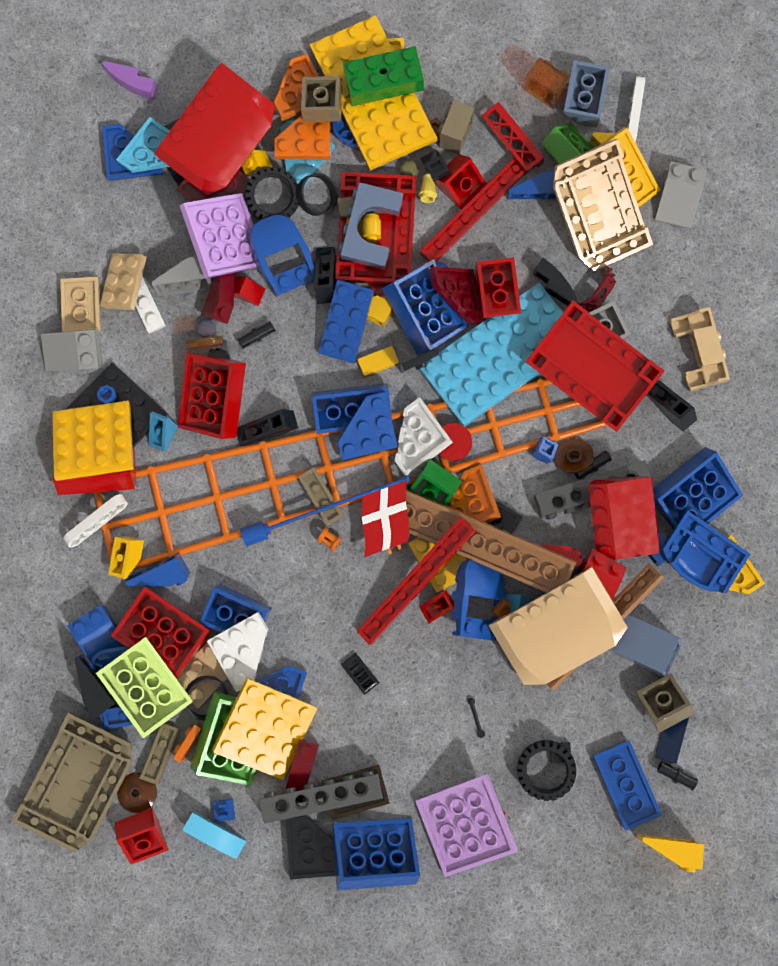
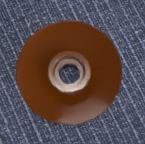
(574, 449)
(146, 796)

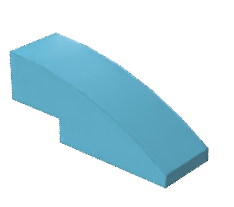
(214, 835)

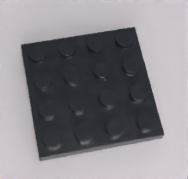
(126, 390)

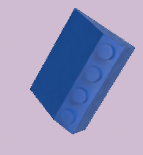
(422, 310)
(697, 486)
(375, 854)

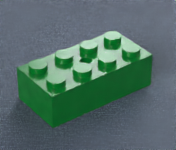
(383, 76)

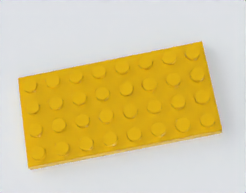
(382, 127)

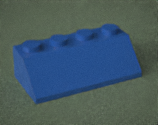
(336, 407)

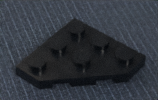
(309, 849)

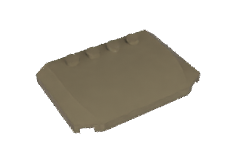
(75, 784)

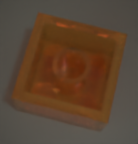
(546, 83)

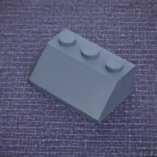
(586, 93)

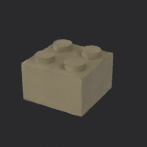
(321, 99)
(455, 127)
(664, 703)

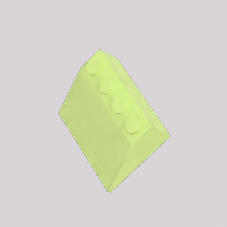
(144, 687)

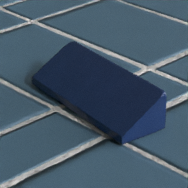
(671, 742)

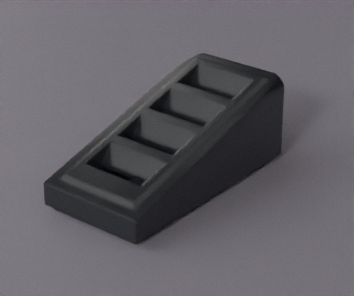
(370, 686)

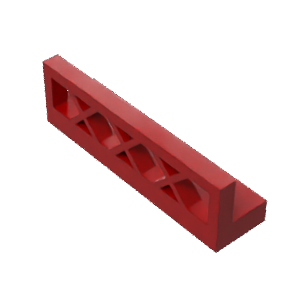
(517, 134)

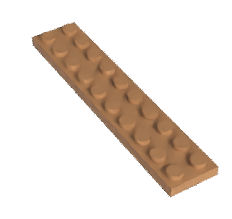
(490, 545)

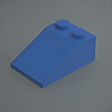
(94, 631)

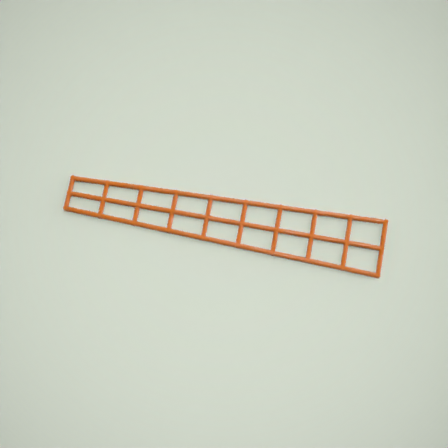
(328, 468)

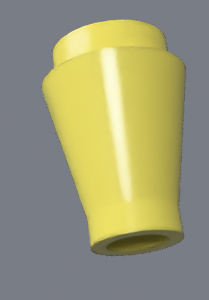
(428, 190)

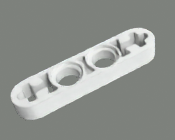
(635, 109)
(95, 520)

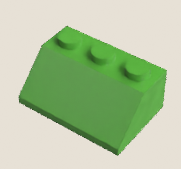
(565, 143)

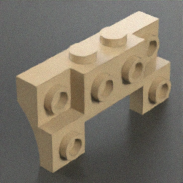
(706, 348)

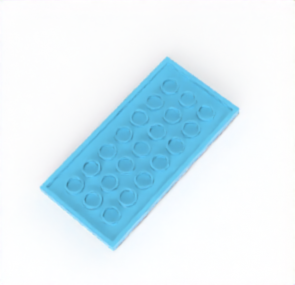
(491, 357)

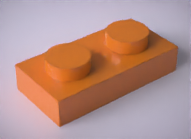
(183, 749)

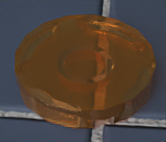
(204, 342)

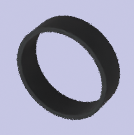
(333, 194)
(196, 681)

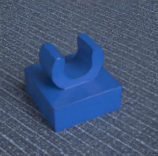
(223, 810)

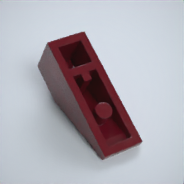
(220, 298)
(302, 766)

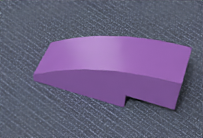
(131, 79)

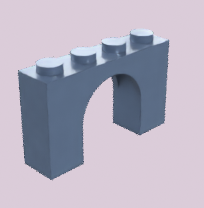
(368, 199)

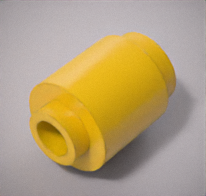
(371, 228)

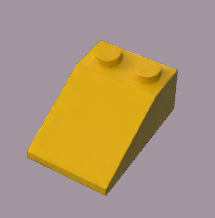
(683, 852)

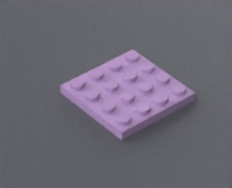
(220, 234)
(466, 825)

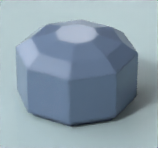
(207, 328)

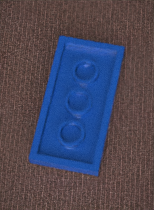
(346, 321)
(627, 785)

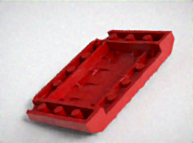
(217, 131)

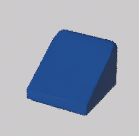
(545, 450)

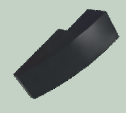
(555, 282)

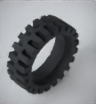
(266, 173)
(545, 794)

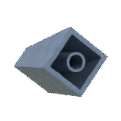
(647, 646)

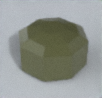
(409, 168)

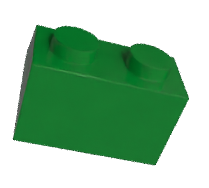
(435, 483)

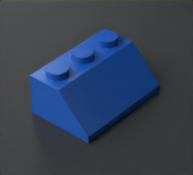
(230, 607)

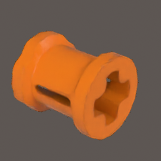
(334, 539)

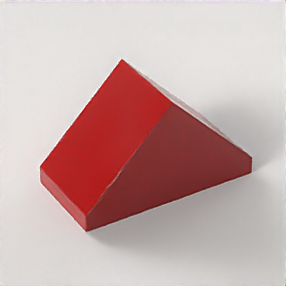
(248, 290)
(437, 606)

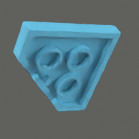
(140, 151)
(302, 168)

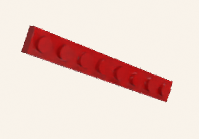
(474, 209)
(416, 580)

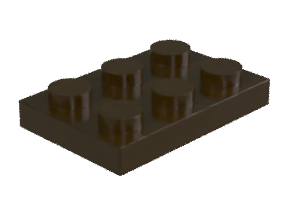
(360, 788)

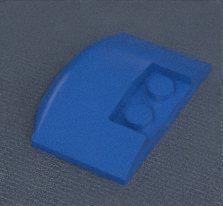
(704, 555)

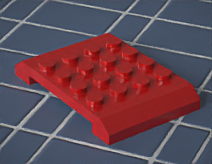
(395, 230)
(594, 366)

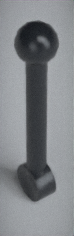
(471, 701)

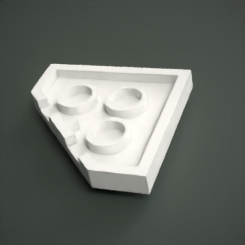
(419, 438)
(240, 649)

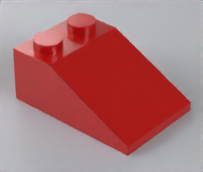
(498, 287)
(608, 570)

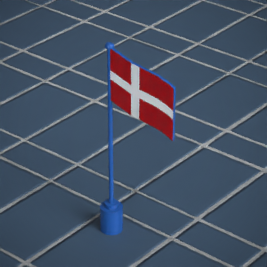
(382, 518)

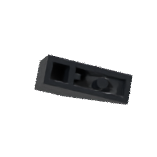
(325, 274)
(672, 406)
(267, 427)
(93, 691)

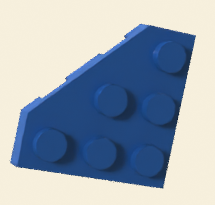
(115, 141)
(368, 429)
(287, 680)

